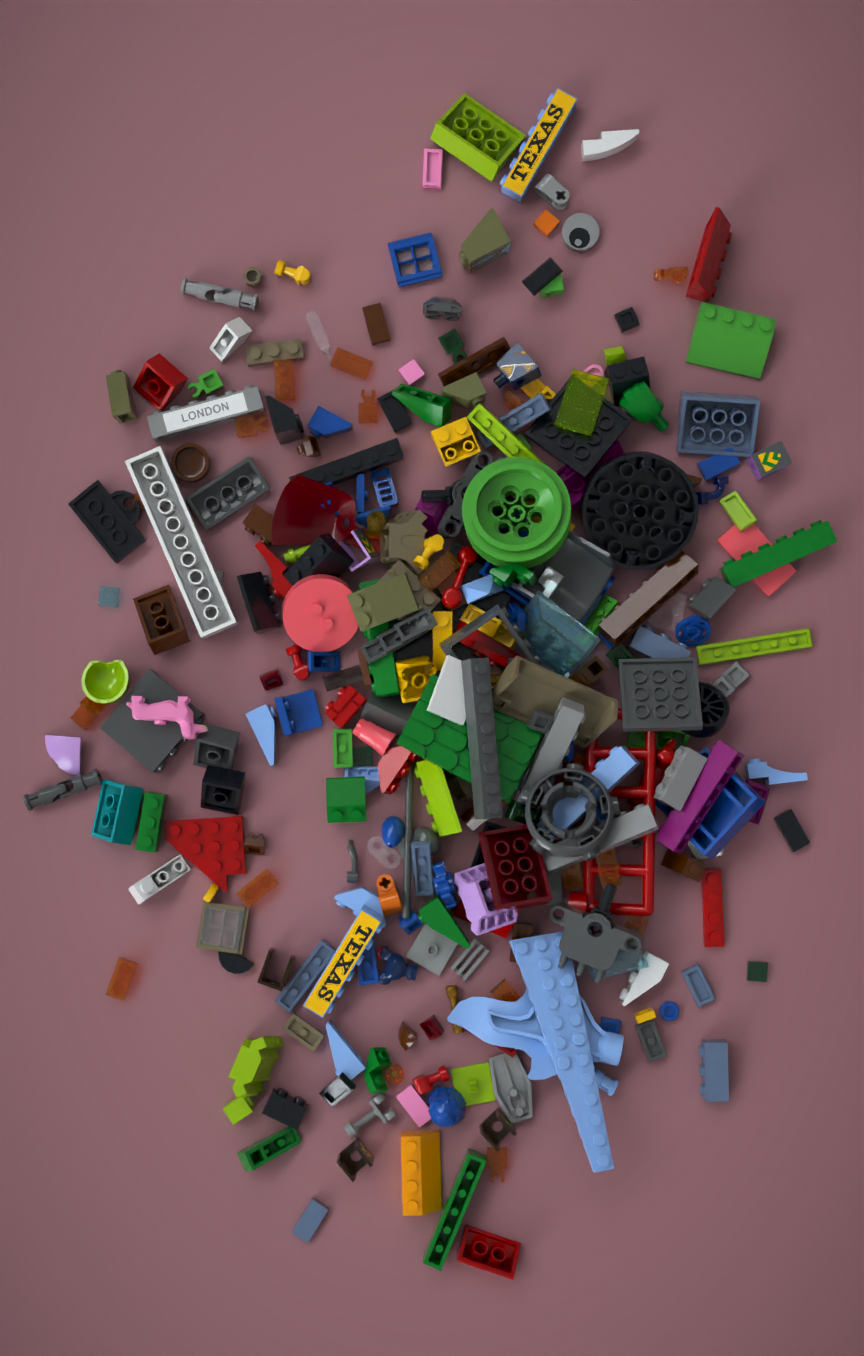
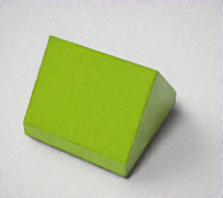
(614, 355)

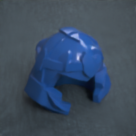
(446, 1106)

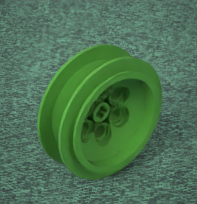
(524, 480)

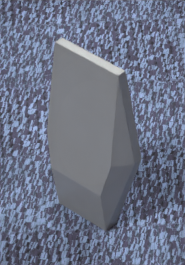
(511, 1087)

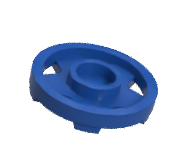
(692, 629)

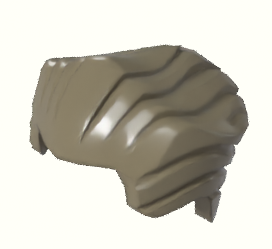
(460, 788)

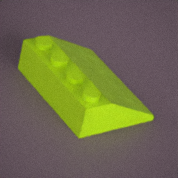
(477, 136)
(439, 798)

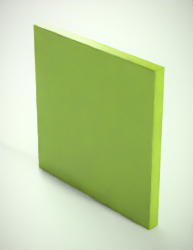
(474, 1083)

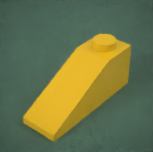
(440, 633)

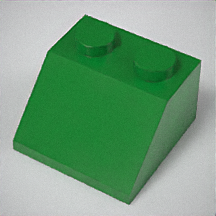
(346, 799)

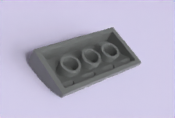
(227, 493)

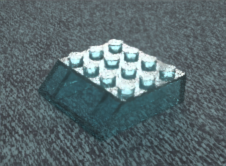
(556, 636)

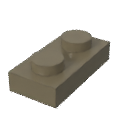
(303, 1031)

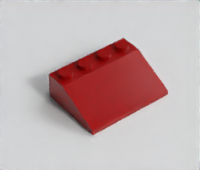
(709, 257)

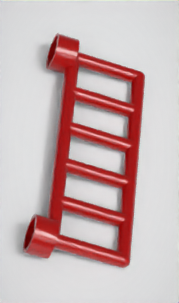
(586, 899)

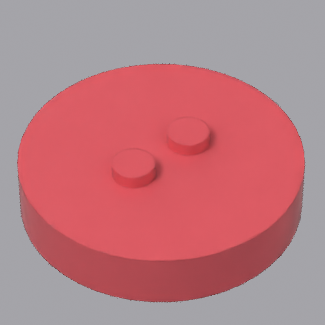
(319, 613)

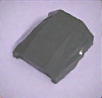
(442, 306)

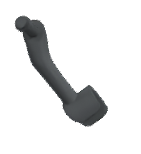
(352, 876)

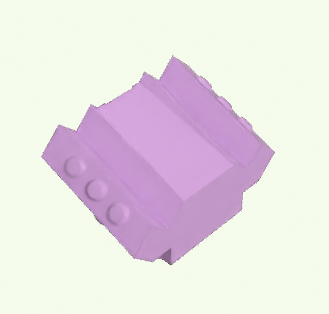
(478, 901)

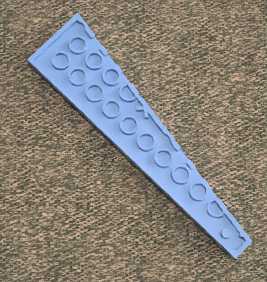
(564, 1030)

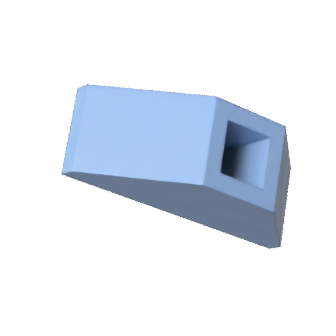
(357, 898)

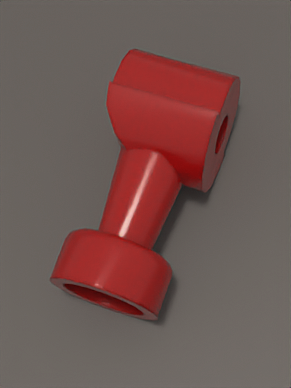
(300, 669)
(425, 1083)

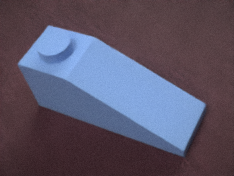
(264, 727)
(344, 1056)

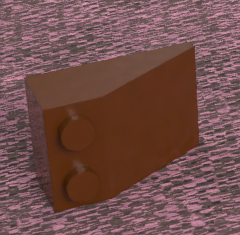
(161, 620)

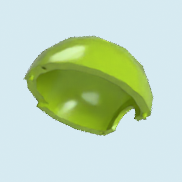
(105, 681)

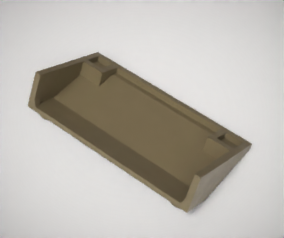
(531, 686)

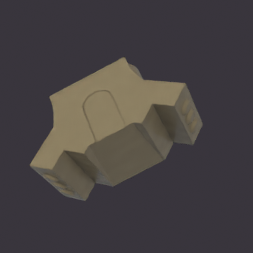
(403, 539)

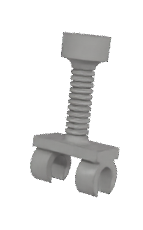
(352, 1128)

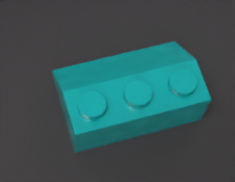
(117, 812)

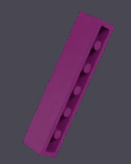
(710, 783)

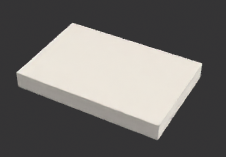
(448, 693)

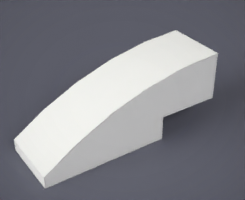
(608, 144)

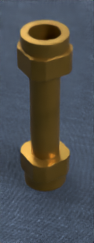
(452, 993)

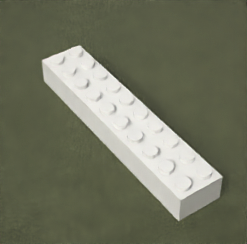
(181, 542)

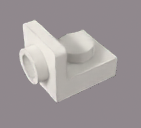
(550, 580)

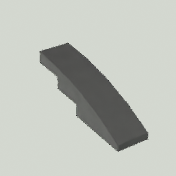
(398, 636)

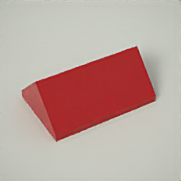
(488, 1252)

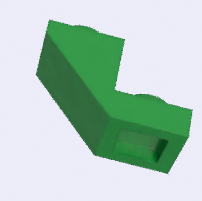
(507, 574)
(377, 1062)

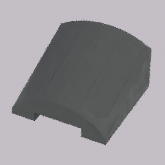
(585, 575)

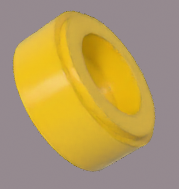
(210, 892)

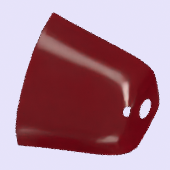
(302, 519)

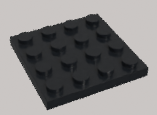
(574, 449)

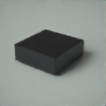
(626, 319)

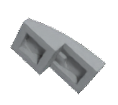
(731, 678)

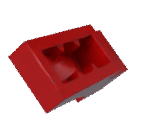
(278, 569)

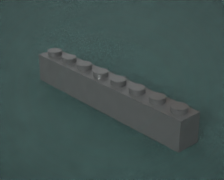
(481, 738)

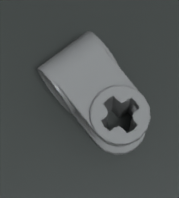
(550, 190)

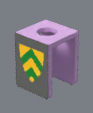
(365, 545)

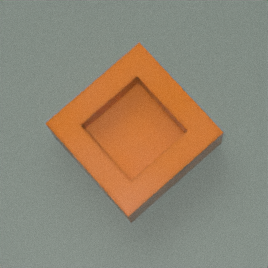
(546, 223)

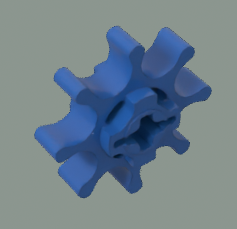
(444, 885)

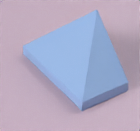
(480, 589)
(370, 773)

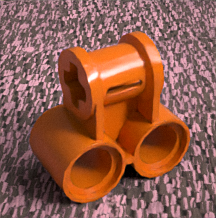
(388, 897)

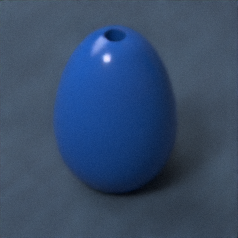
(392, 831)

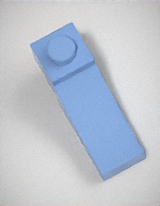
(759, 769)

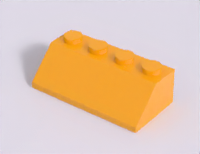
(421, 1172)

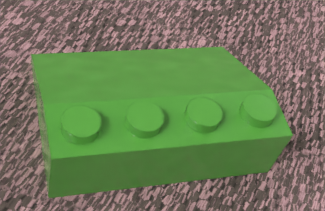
(730, 340)

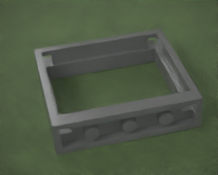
(447, 644)

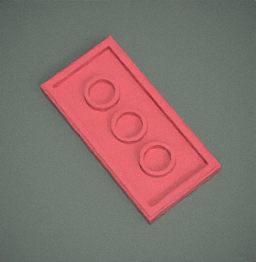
(738, 543)

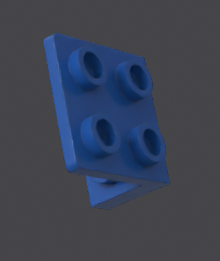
(298, 712)

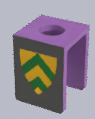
(769, 460)

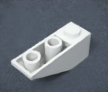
(159, 879)
(644, 979)

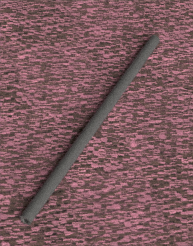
(407, 843)

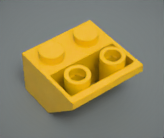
(455, 441)

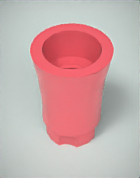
(374, 736)

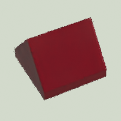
(271, 679)
(432, 1027)

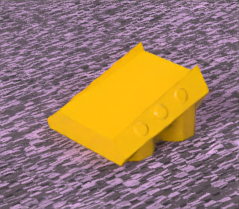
(413, 676)

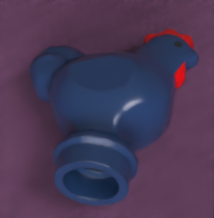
(395, 967)

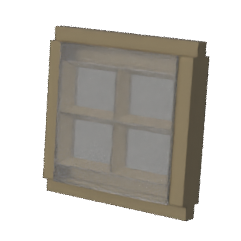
(222, 928)

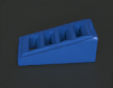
(392, 502)

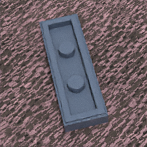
(422, 868)

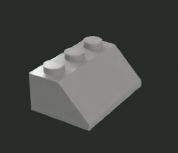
(680, 778)

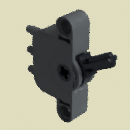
(454, 496)

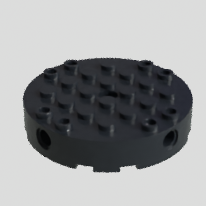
(632, 482)

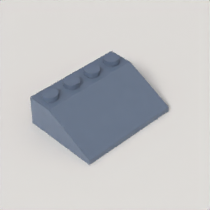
(717, 422)

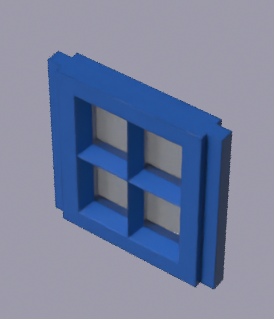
(415, 259)

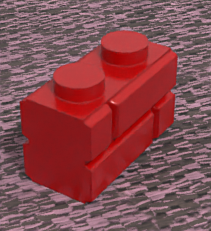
(345, 706)

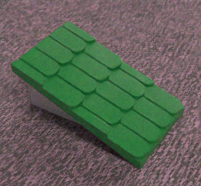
(447, 743)

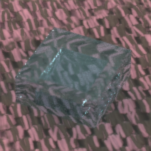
(109, 596)

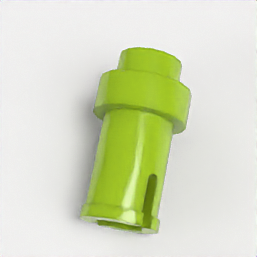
(293, 555)

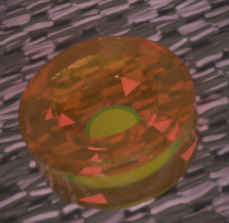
(394, 1074)

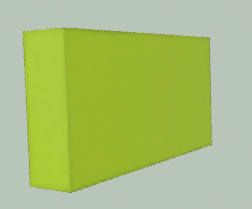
(738, 511)

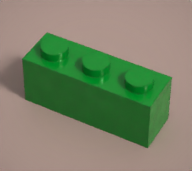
(151, 822)

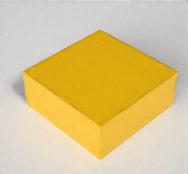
(644, 1015)

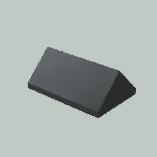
(388, 712)

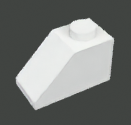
(230, 338)

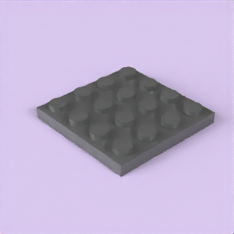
(660, 694)

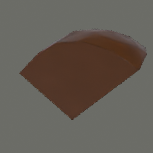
(406, 1036)

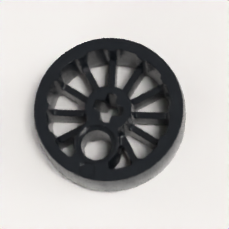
(712, 704)

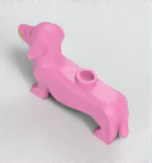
(168, 711)

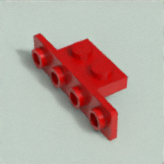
(485, 646)

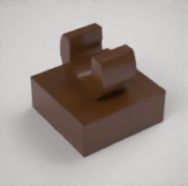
(309, 447)
(255, 846)

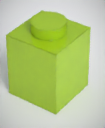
(239, 1108)

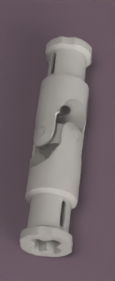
(222, 295)

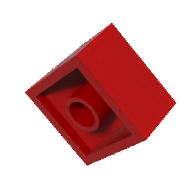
(159, 382)

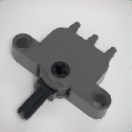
(591, 946)

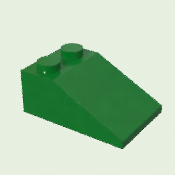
(438, 918)

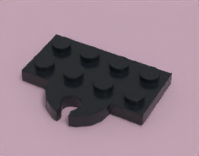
(109, 519)

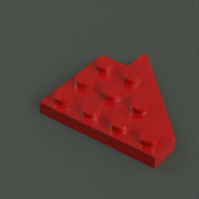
(211, 845)

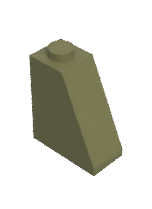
(121, 397)

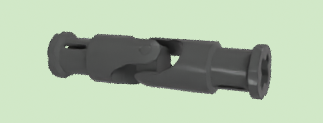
(61, 790)

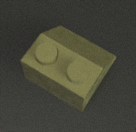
(465, 392)

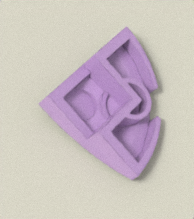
(65, 752)

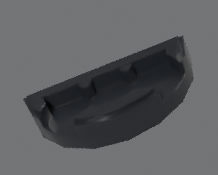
(234, 962)

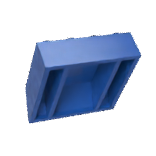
(727, 815)

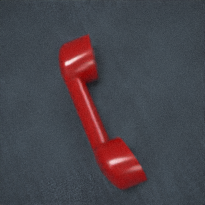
(452, 596)

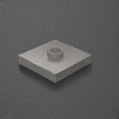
(431, 950)

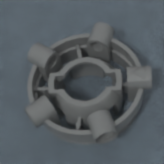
(573, 775)

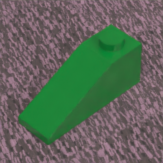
(427, 405)
(268, 1148)

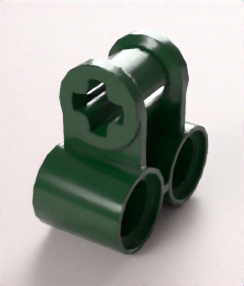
(516, 812)

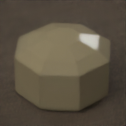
(252, 276)

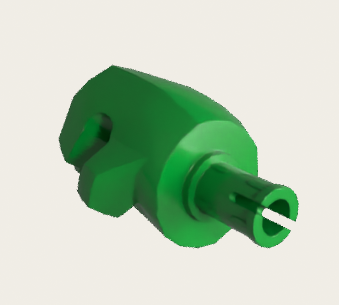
(643, 405)

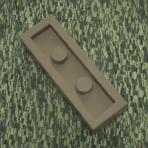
(267, 352)

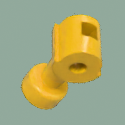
(300, 274)
(431, 545)

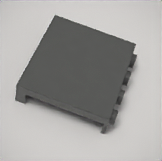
(143, 739)

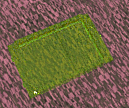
(582, 402)

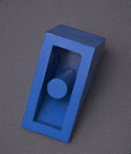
(327, 424)

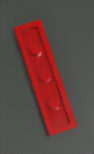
(712, 908)

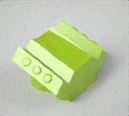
(254, 1065)

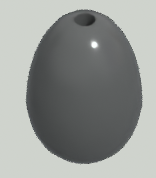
(425, 834)

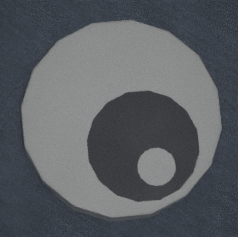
(580, 232)

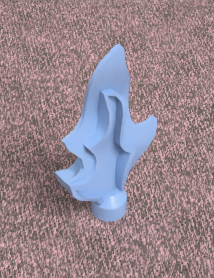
(517, 1027)

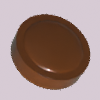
(190, 462)

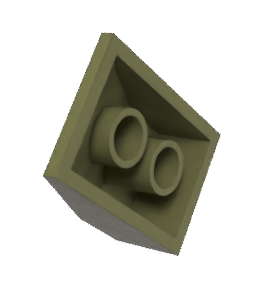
(383, 602)

